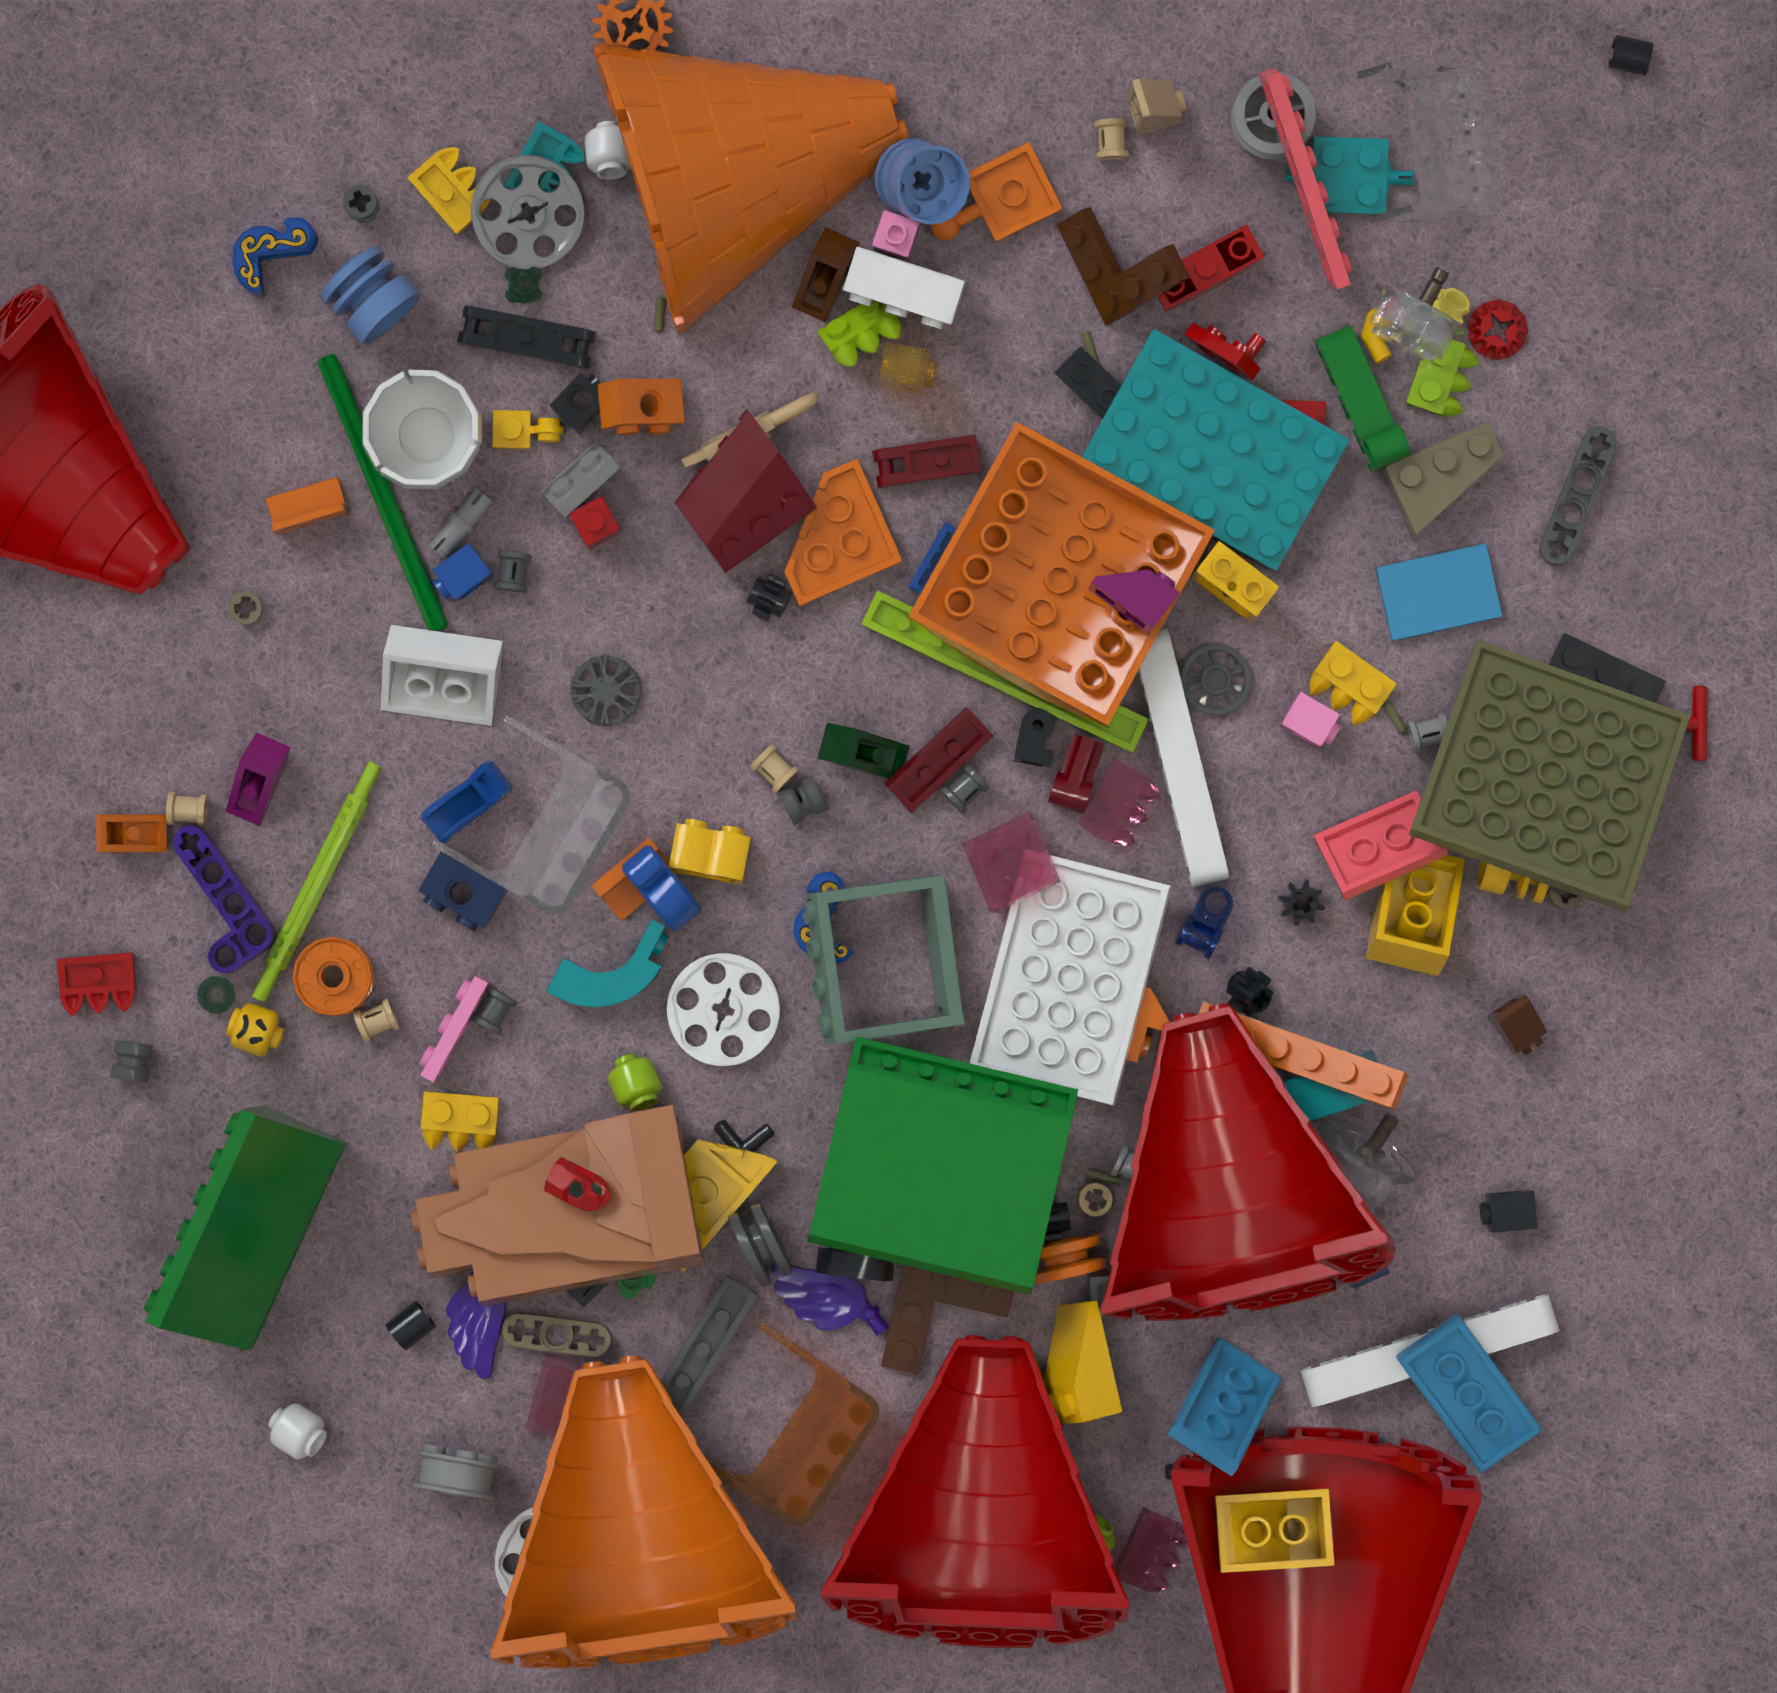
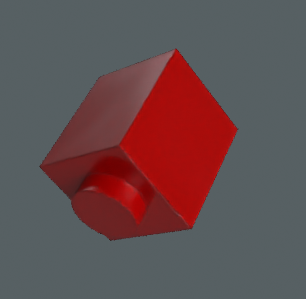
(595, 523)

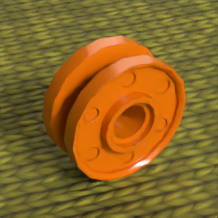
(311, 970)
(1069, 1258)

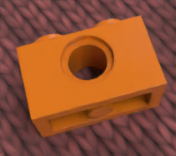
(659, 399)

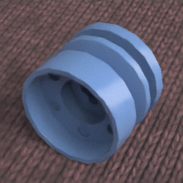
(940, 186)
(364, 288)

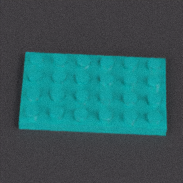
(1216, 448)

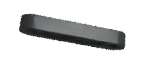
(1582, 498)

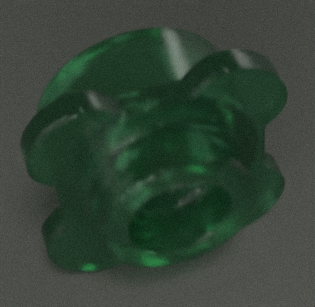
(520, 294)

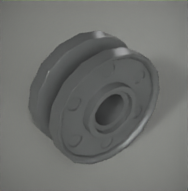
(760, 1244)

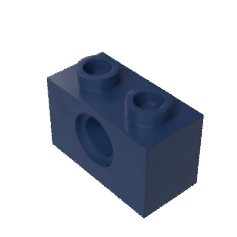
(445, 876)

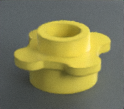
(1453, 303)

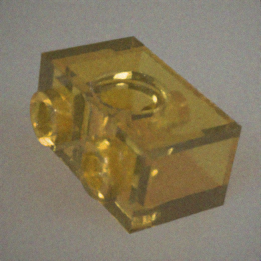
(906, 369)

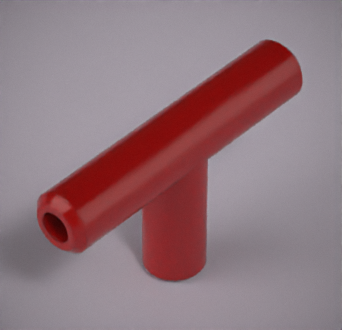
(1698, 723)

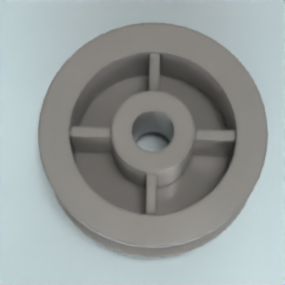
(1253, 126)
(456, 1472)

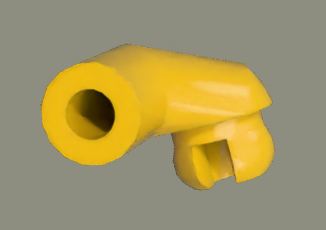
(1374, 344)

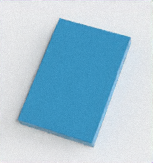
(1438, 592)

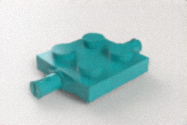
(1355, 173)

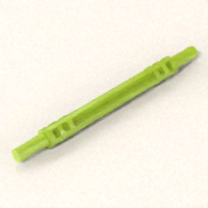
(317, 881)

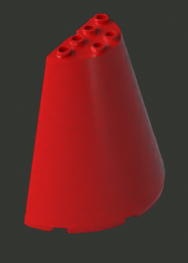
(1395, 1547)

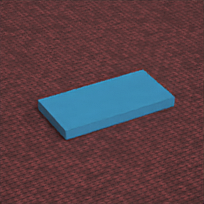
(1469, 1393)
(1224, 1406)

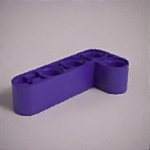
(219, 894)

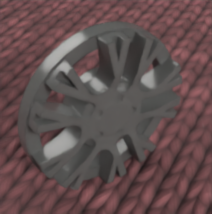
(1216, 679)
(605, 690)

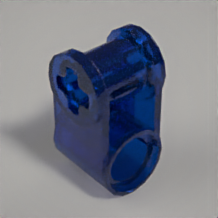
(1205, 923)

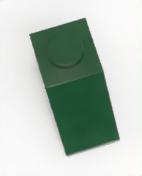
(862, 751)

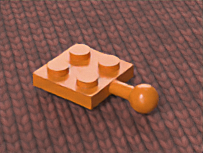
(1007, 194)

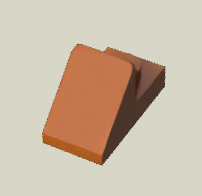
(131, 833)
(1150, 1016)

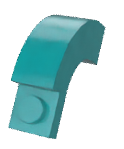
(596, 989)

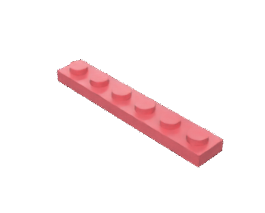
(1311, 193)

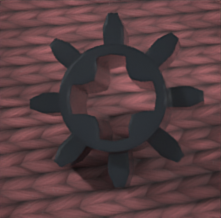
(769, 597)
(1290, 900)
(1249, 991)
(1058, 1221)

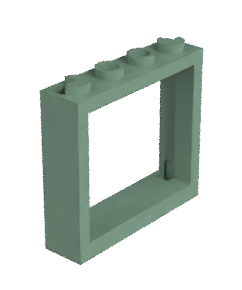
(940, 949)

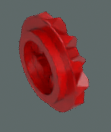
(1492, 346)

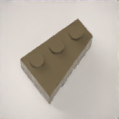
(1439, 474)

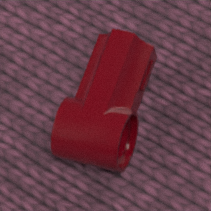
(1073, 782)

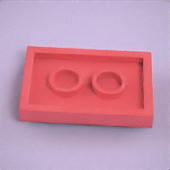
(1376, 847)

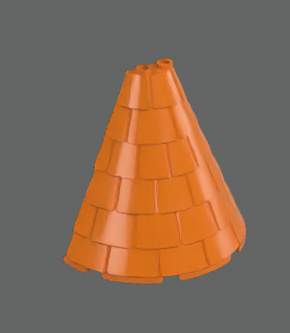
(737, 159)
(633, 1539)

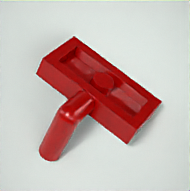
(1236, 356)

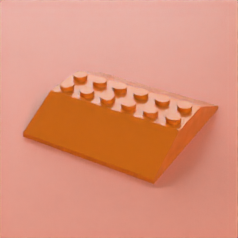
(1022, 568)

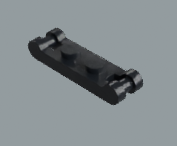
(526, 336)

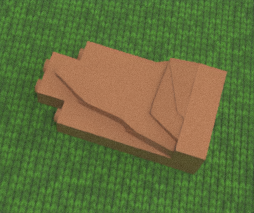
(539, 1245)

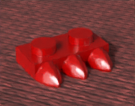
(96, 978)

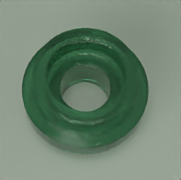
(204, 994)

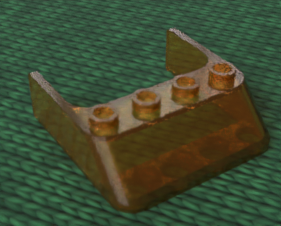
(813, 1444)

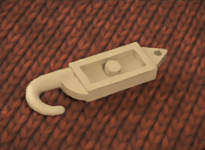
(766, 420)

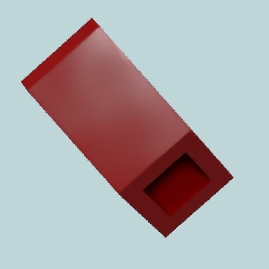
(1214, 267)

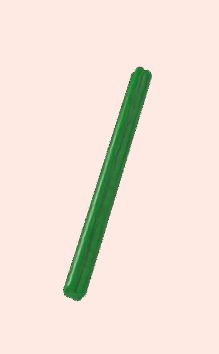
(383, 496)

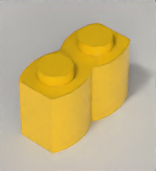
(709, 852)

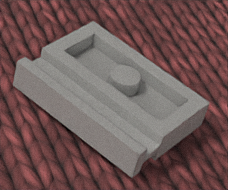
(580, 479)

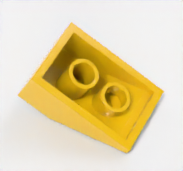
(1417, 917)
(1079, 1366)
(1274, 1530)

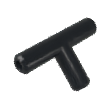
(752, 1143)

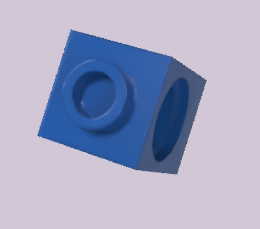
(461, 574)

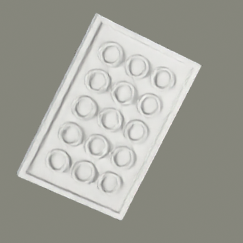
(1072, 979)

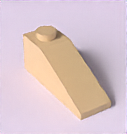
(1154, 104)

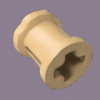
(1111, 139)
(774, 768)
(186, 809)
(376, 1020)

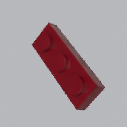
(938, 759)

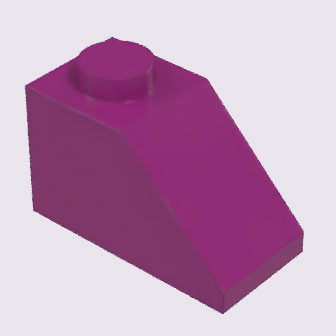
(1137, 595)
(257, 778)

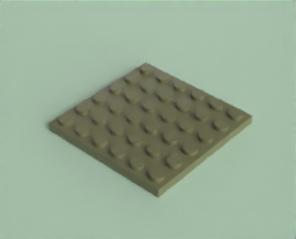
(1550, 775)

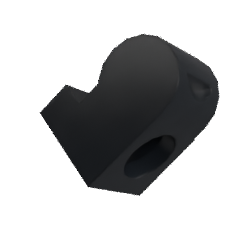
(1033, 733)

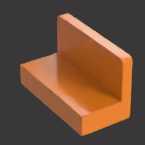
(306, 506)
(619, 890)

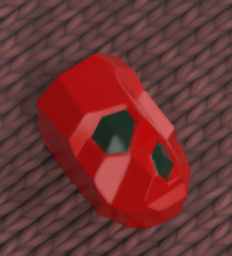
(577, 1186)

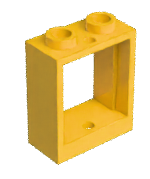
(1227, 571)

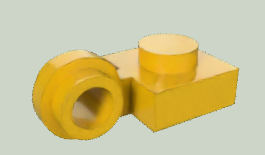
(514, 430)

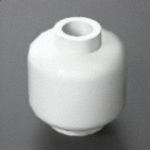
(606, 151)
(297, 1431)

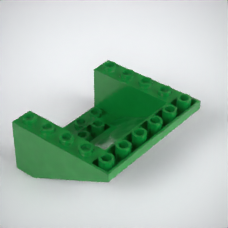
(943, 1165)
(244, 1228)

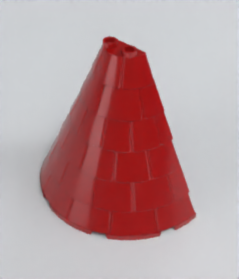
(68, 470)
(1232, 1188)
(981, 1518)

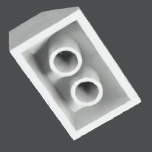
(904, 287)
(440, 675)

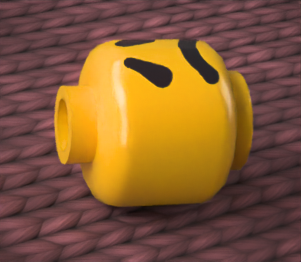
(255, 1029)

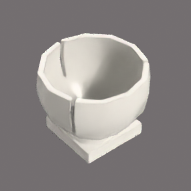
(422, 429)

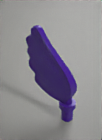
(827, 1299)
(475, 1330)

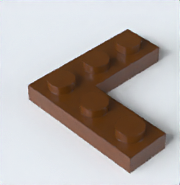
(1112, 290)
(914, 1307)

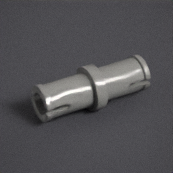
(461, 523)

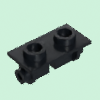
(1089, 381)

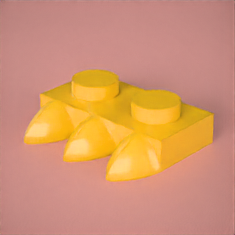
(447, 190)
(1352, 681)
(460, 1117)

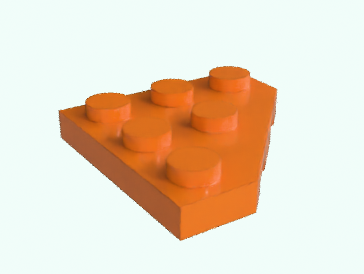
(841, 537)

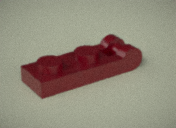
(928, 461)

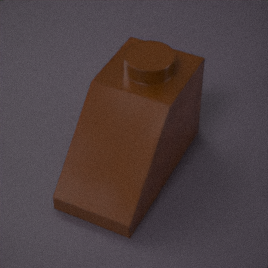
(825, 274)
(1518, 1025)

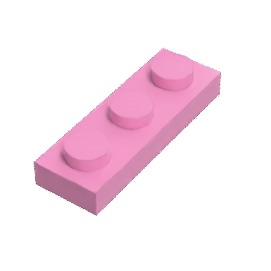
(453, 1027)

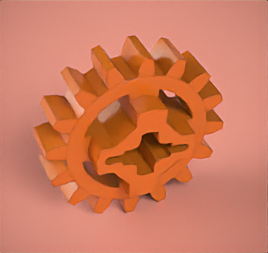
(617, 17)

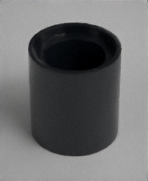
(1631, 55)
(410, 1325)

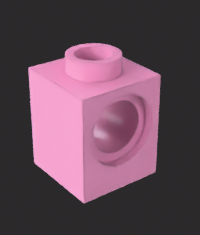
(896, 235)
(1311, 721)

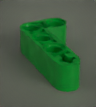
(1362, 399)

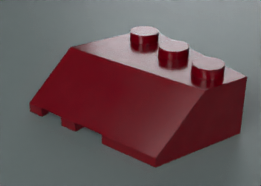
(743, 496)

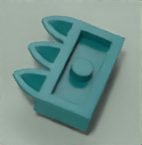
(550, 144)

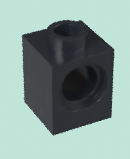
(563, 407)
(1509, 1211)

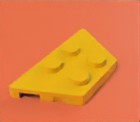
(721, 1182)

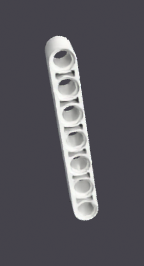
(1182, 764)
(1380, 1367)

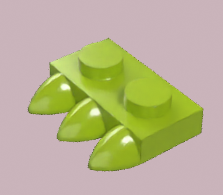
(859, 330)
(1438, 378)

